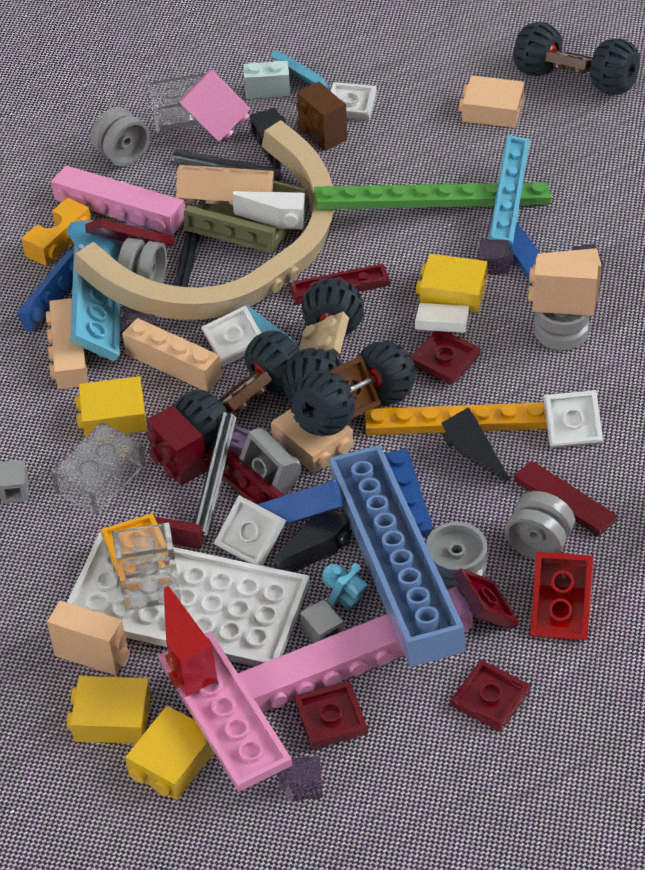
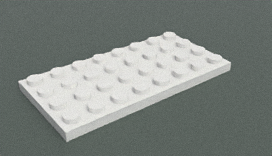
(238, 601)

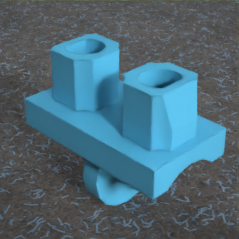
(346, 588)

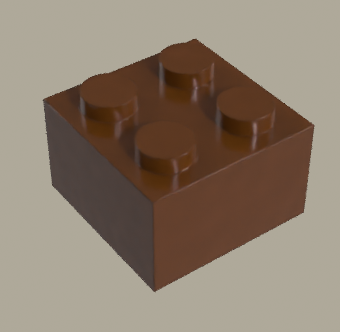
(321, 116)

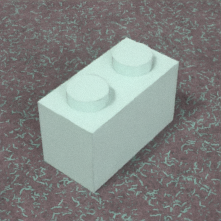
(266, 79)

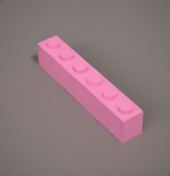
(119, 199)

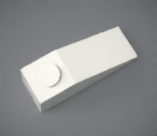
(275, 209)

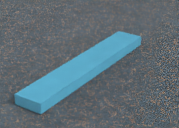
(509, 189)

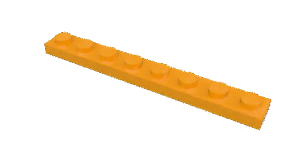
(429, 419)

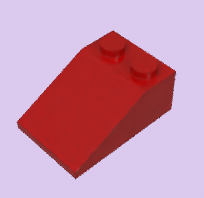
(562, 596)
(188, 648)

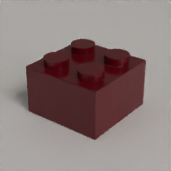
(176, 445)

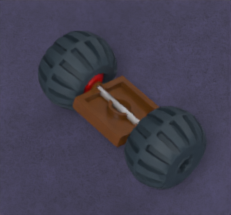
(611, 68)
(266, 363)
(331, 398)

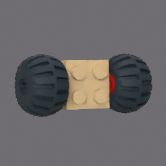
(331, 312)

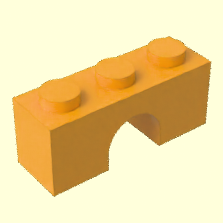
(48, 243)

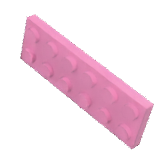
(234, 724)

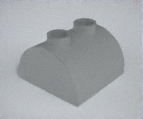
(270, 460)

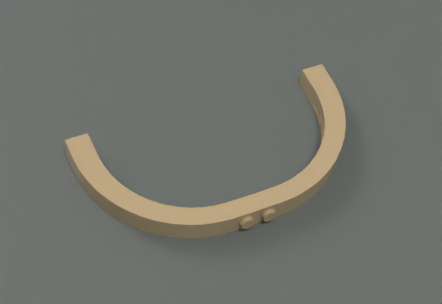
(219, 300)

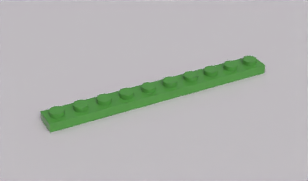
(422, 195)

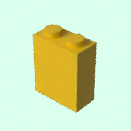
(452, 281)
(113, 403)
(109, 709)
(169, 753)

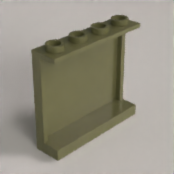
(221, 223)

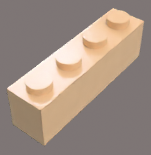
(218, 183)
(172, 354)
(68, 358)

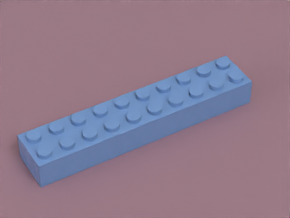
(397, 557)

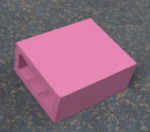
(215, 105)

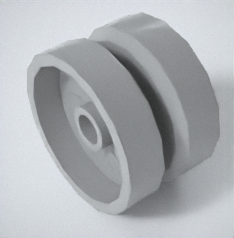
(120, 136)
(143, 259)
(561, 330)
(539, 524)
(457, 547)

